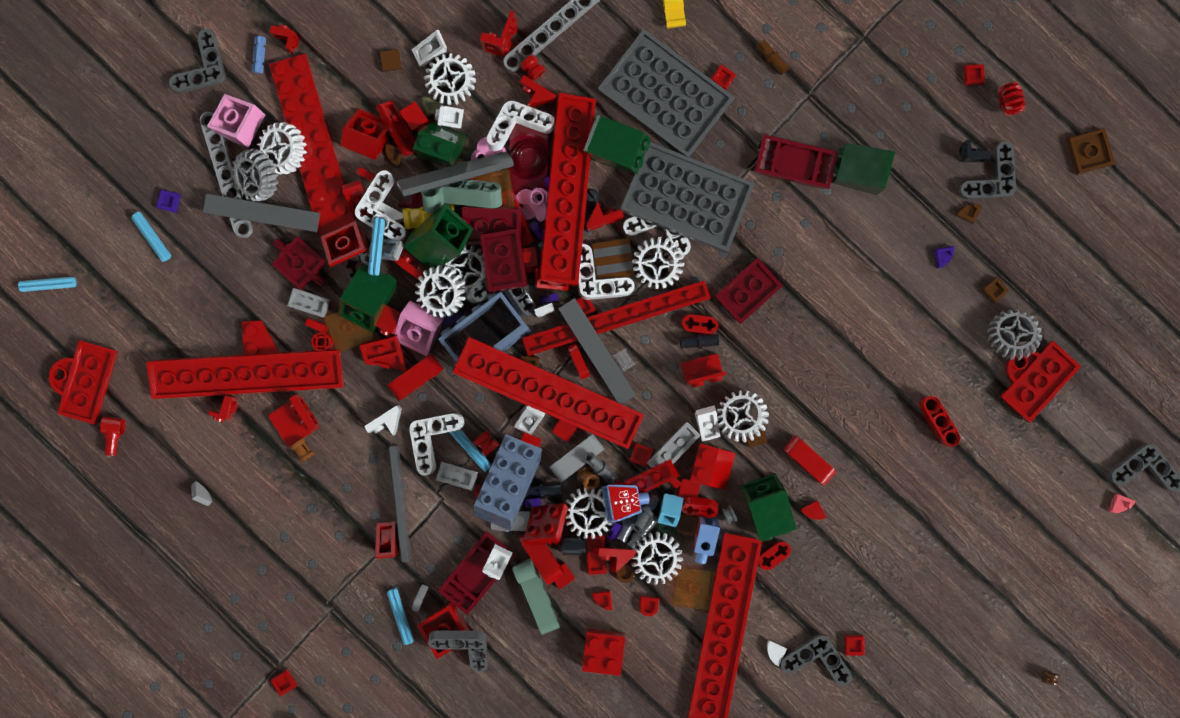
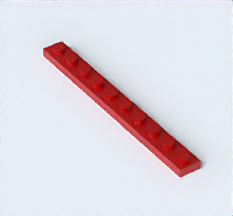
(620, 317)

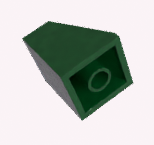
(439, 144)
(617, 145)
(863, 168)
(439, 238)
(366, 298)
(768, 507)

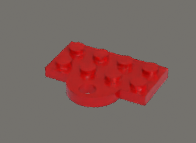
(1038, 380)
(84, 381)

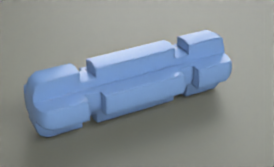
(258, 54)

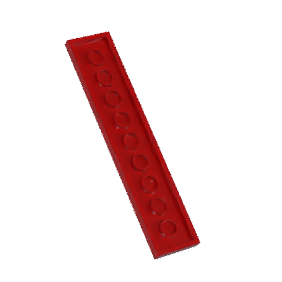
(321, 167)
(567, 190)
(245, 374)
(547, 392)
(725, 627)

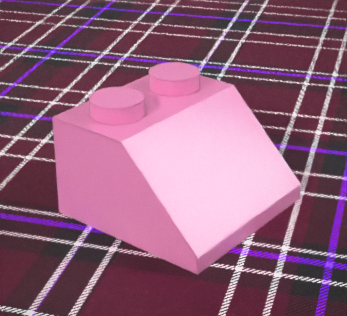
(236, 120)
(417, 328)

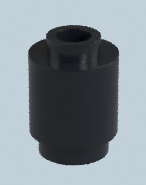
(572, 545)

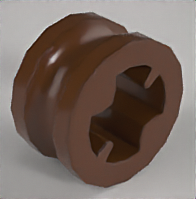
(1050, 678)

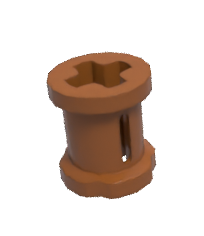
(302, 450)
(589, 479)

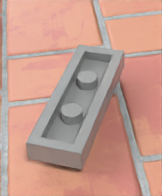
(675, 445)

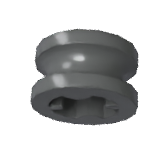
(729, 514)

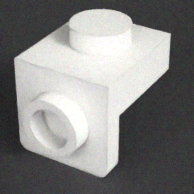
(449, 116)
(497, 562)

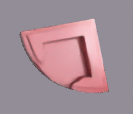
(1120, 504)

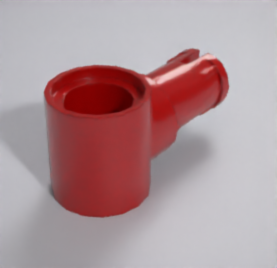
(112, 430)

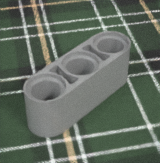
(575, 458)

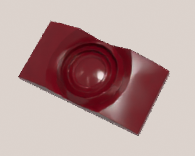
(529, 158)
(796, 162)
(468, 582)

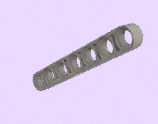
(550, 34)
(219, 167)

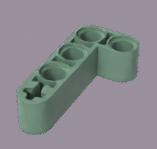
(465, 193)
(536, 595)

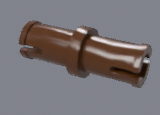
(772, 57)

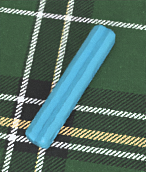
(151, 236)
(376, 246)
(46, 284)
(471, 449)
(400, 616)

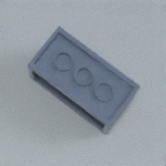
(479, 311)
(507, 482)

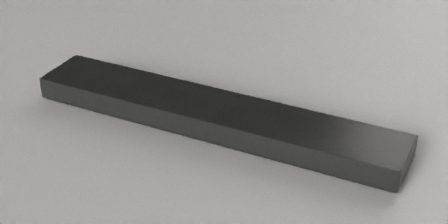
(454, 173)
(261, 213)
(596, 351)
(399, 500)

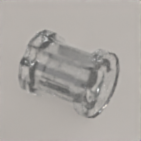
(624, 360)

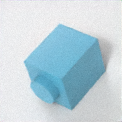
(670, 510)

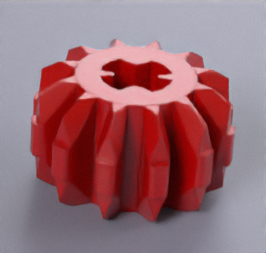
(1011, 98)

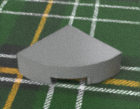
(200, 494)
(419, 598)

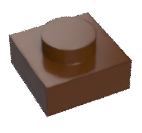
(757, 440)

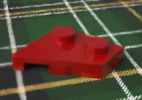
(256, 338)
(385, 353)

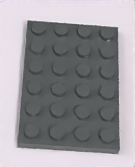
(665, 93)
(687, 197)

